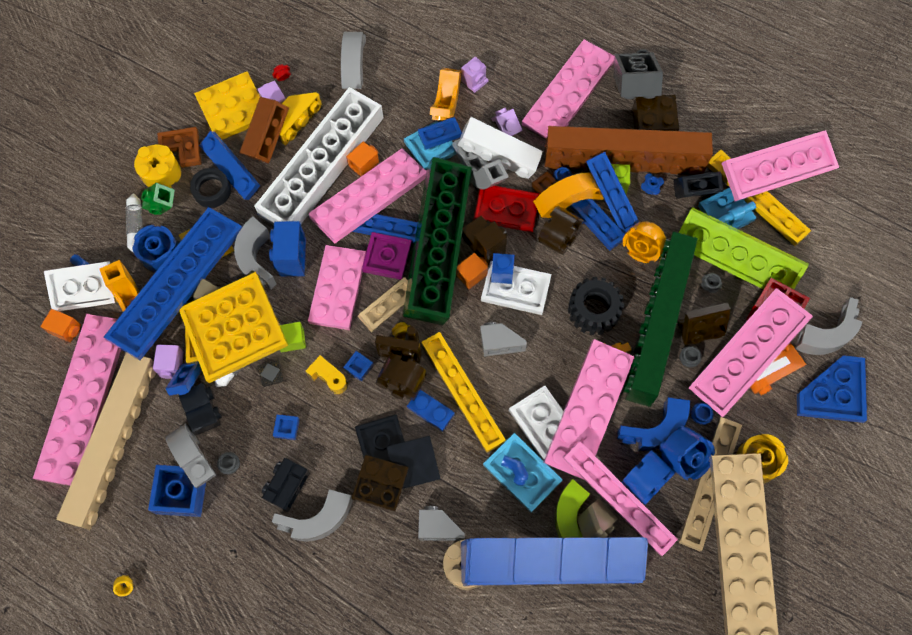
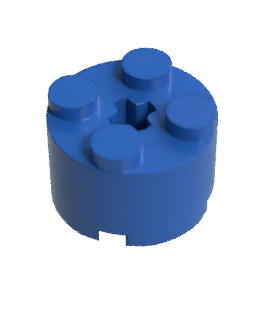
(153, 246)
(687, 453)
(648, 477)

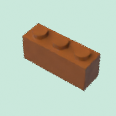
(264, 129)

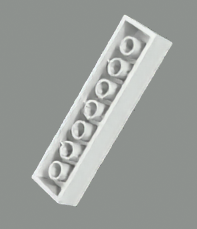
(320, 159)

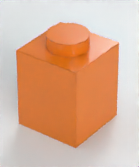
(363, 158)
(472, 270)
(61, 325)

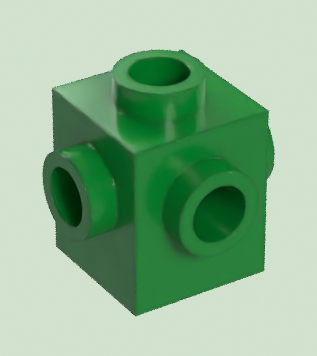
(157, 199)

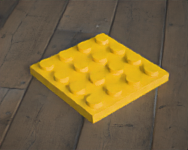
(232, 327)

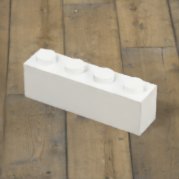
(495, 145)

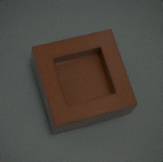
(543, 182)

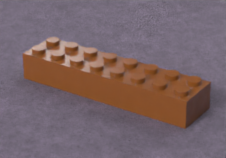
(641, 149)

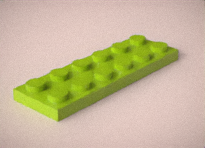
(741, 252)

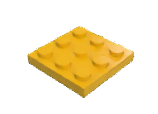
(229, 105)

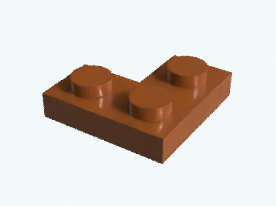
(184, 141)

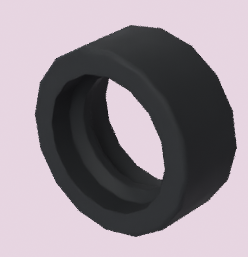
(206, 175)

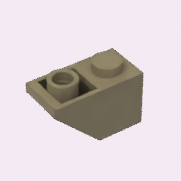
(596, 521)

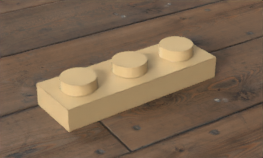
(384, 306)

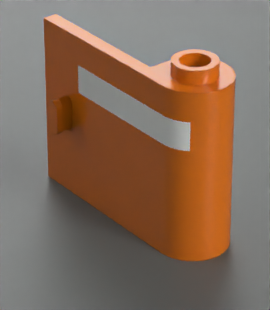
(783, 365)

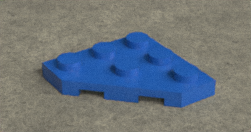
(837, 392)

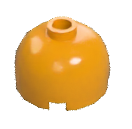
(644, 241)

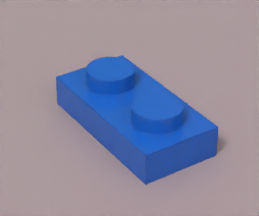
(439, 133)
(184, 378)
(431, 410)

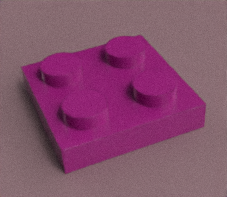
(386, 256)

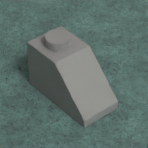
(499, 340)
(437, 526)

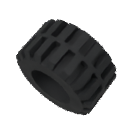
(595, 290)

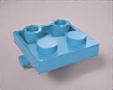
(726, 209)

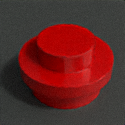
(281, 72)

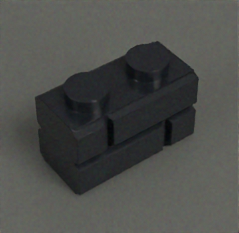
(698, 185)
(285, 484)

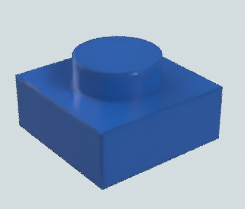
(358, 366)
(286, 427)

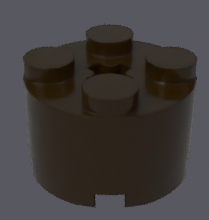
(560, 230)
(401, 377)

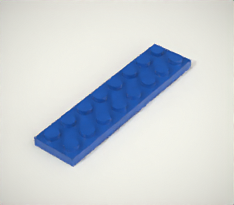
(173, 284)

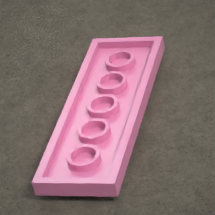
(569, 89)
(780, 165)
(368, 195)
(750, 352)
(589, 404)

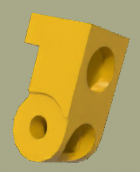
(329, 374)

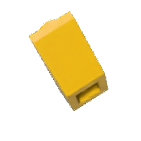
(300, 111)

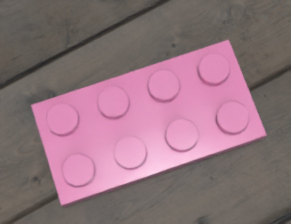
(337, 287)

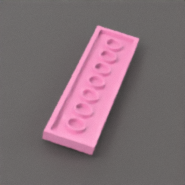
(79, 402)

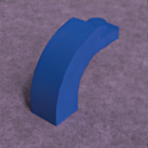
(674, 415)

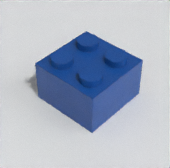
(288, 248)
(174, 493)

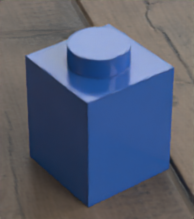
(502, 268)

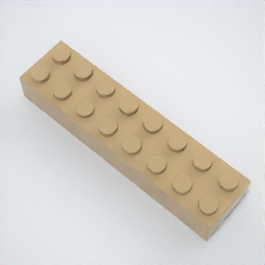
(743, 545)

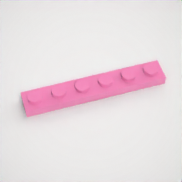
(620, 498)

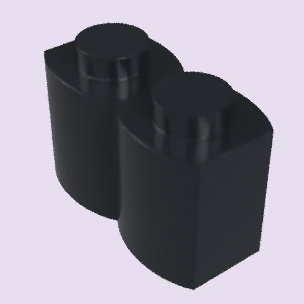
(200, 409)

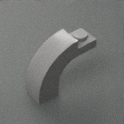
(352, 59)
(482, 173)
(246, 247)
(825, 341)
(188, 455)
(323, 524)

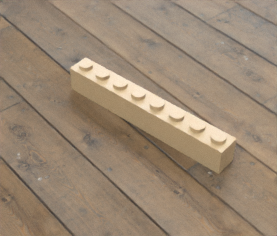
(107, 443)

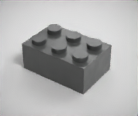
(638, 75)

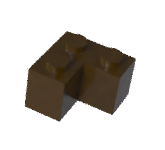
(485, 238)

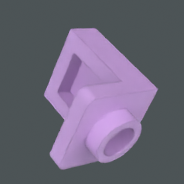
(507, 121)

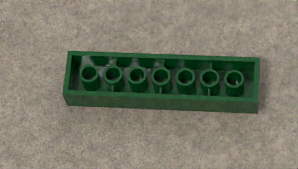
(437, 242)
(660, 319)

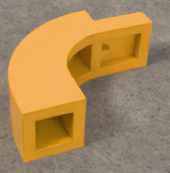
(446, 95)
(567, 192)
(119, 283)

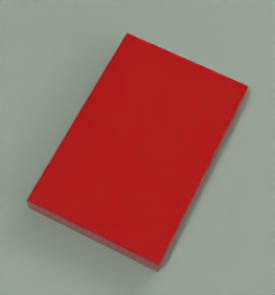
(507, 207)

